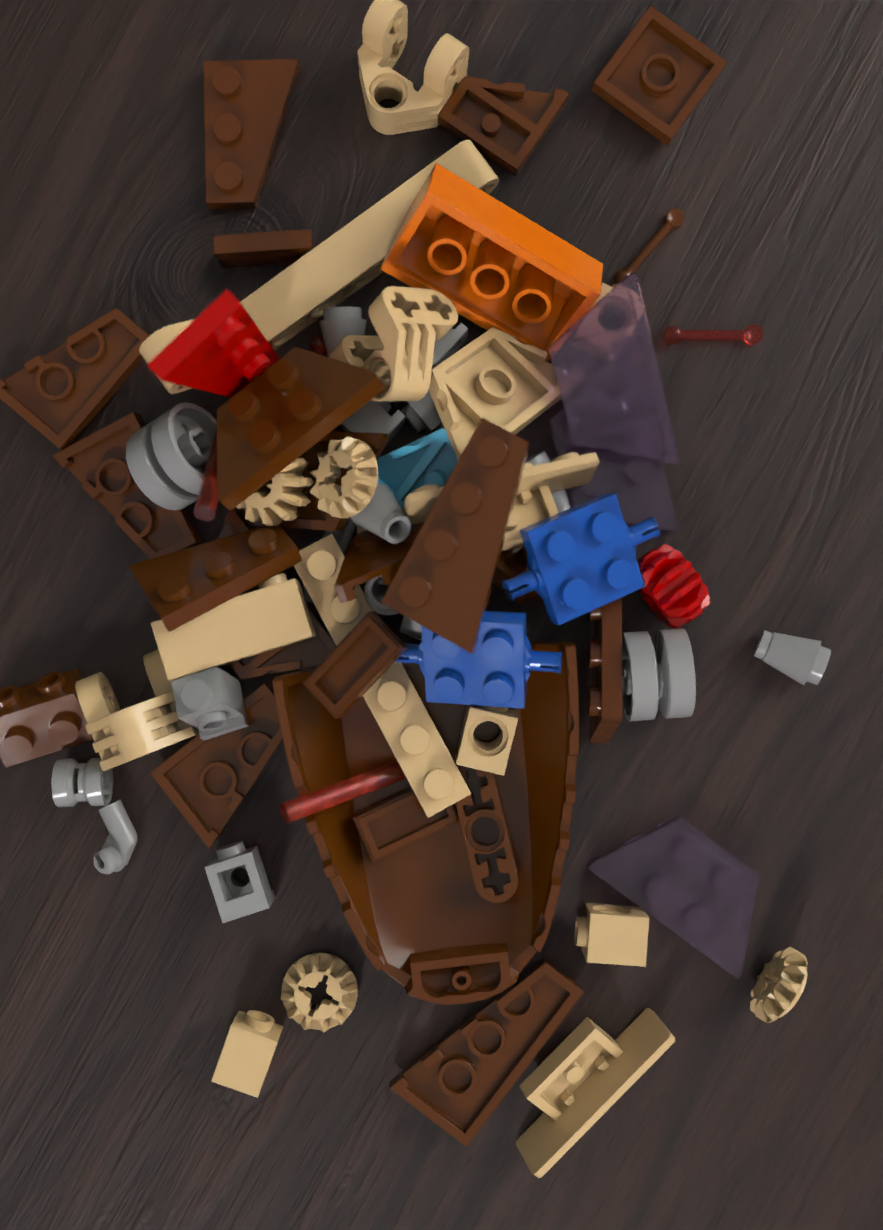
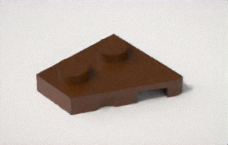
(501, 118)

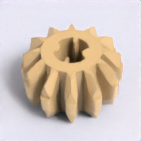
(282, 499)

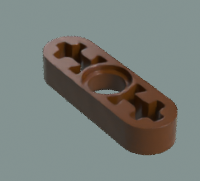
(505, 864)

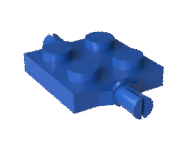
(581, 558)
(492, 674)

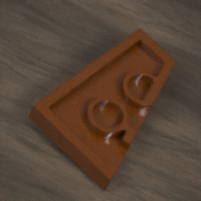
(242, 119)
(103, 470)
(211, 573)
(605, 659)
(215, 774)

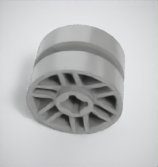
(172, 455)
(657, 675)

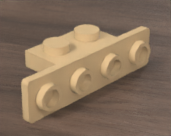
(533, 497)
(583, 1082)

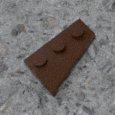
(75, 380)

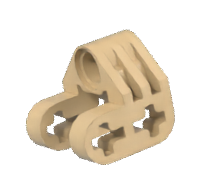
(383, 43)
(403, 351)
(135, 729)

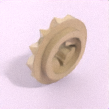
(358, 483)
(340, 985)
(779, 985)

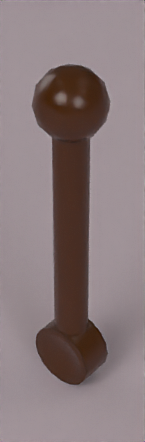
(672, 220)

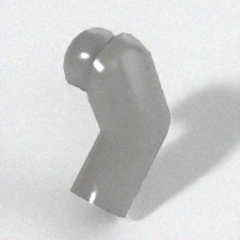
(119, 842)

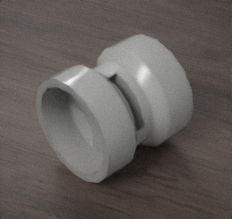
(81, 782)

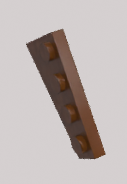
(456, 552)
(484, 1057)

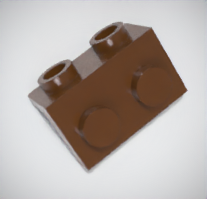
(41, 718)

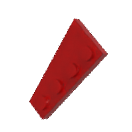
(216, 351)

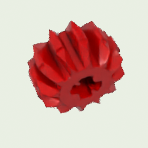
(672, 586)

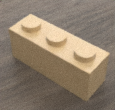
(237, 628)

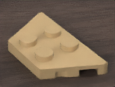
(494, 381)

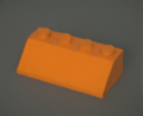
(492, 262)

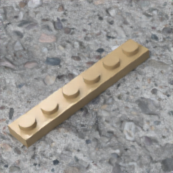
(392, 696)

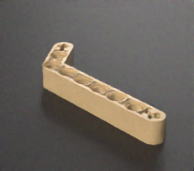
(337, 264)

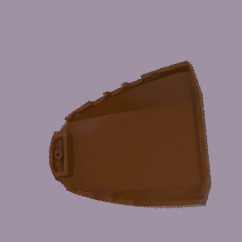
(420, 905)

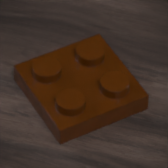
(658, 75)

